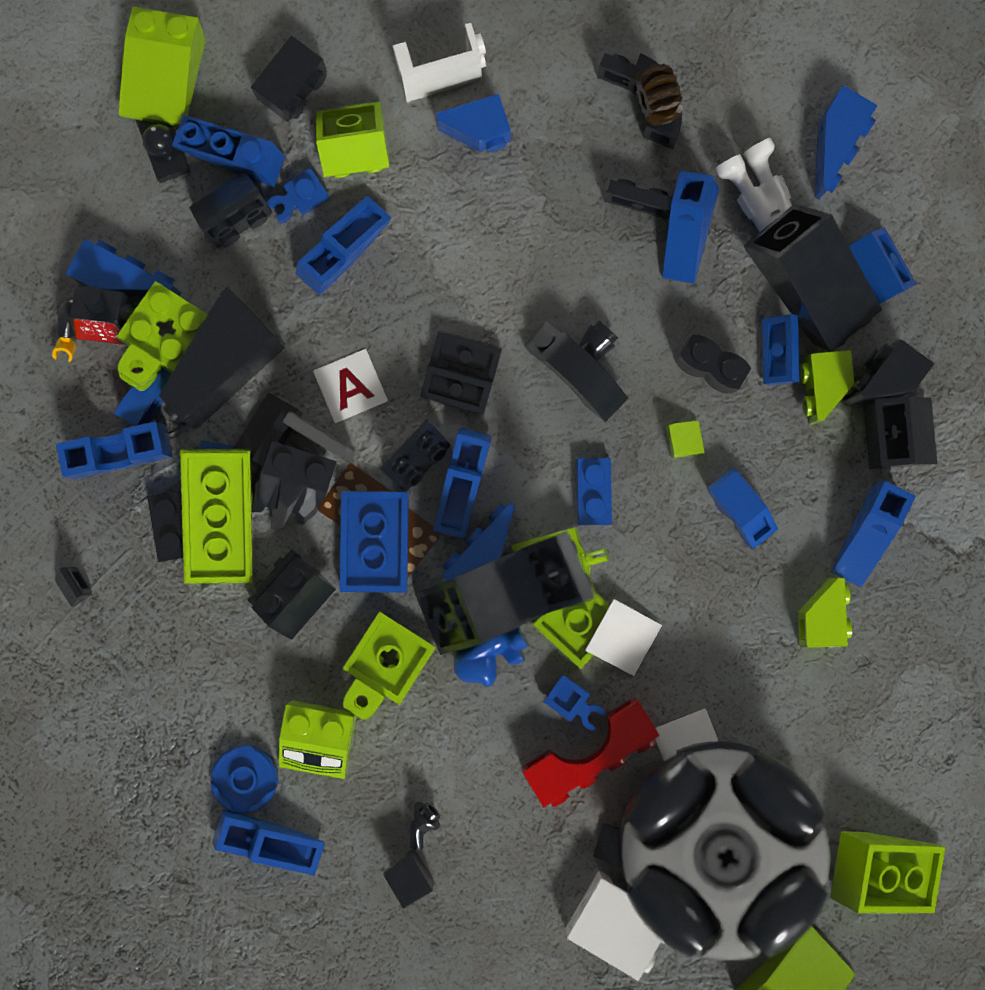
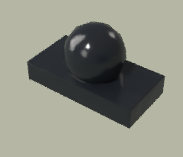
(165, 159)

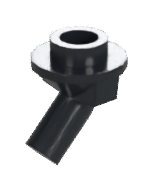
(425, 819)

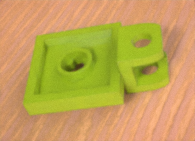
(146, 346)
(375, 679)

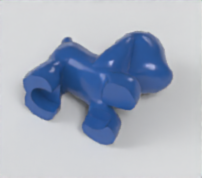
(478, 662)

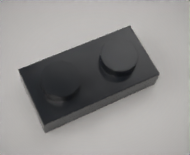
(627, 195)
(167, 525)

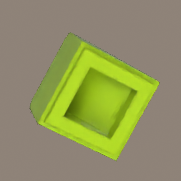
(684, 439)

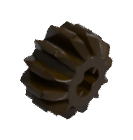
(659, 94)

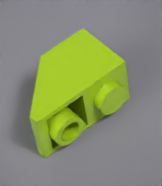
(826, 381)
(824, 617)

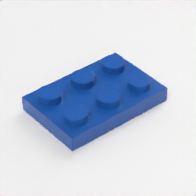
(374, 541)

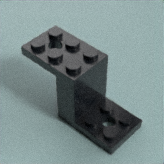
(505, 594)

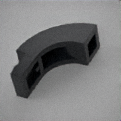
(620, 72)
(577, 370)

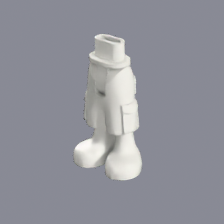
(759, 203)

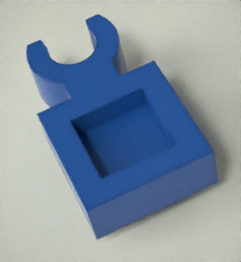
(304, 194)
(569, 699)

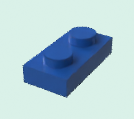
(780, 350)
(594, 491)

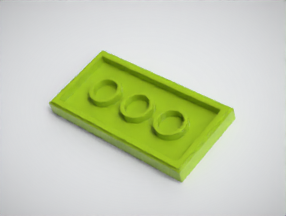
(216, 515)

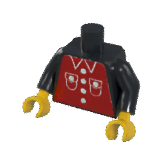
(91, 316)

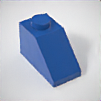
(477, 124)

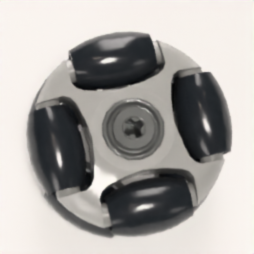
(724, 852)

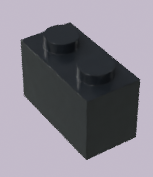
(290, 79)

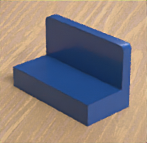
(882, 265)

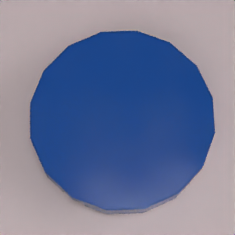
(244, 779)

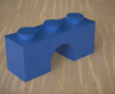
(101, 455)

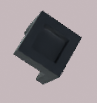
(409, 879)

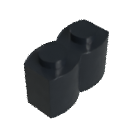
(705, 360)

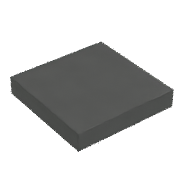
(319, 436)

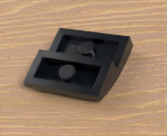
(461, 372)

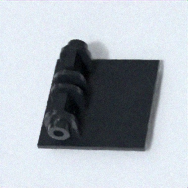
(416, 456)

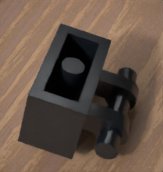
(290, 595)

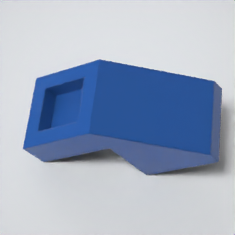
(743, 507)

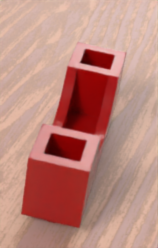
(555, 776)

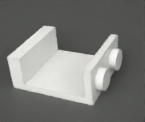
(443, 73)
(612, 929)

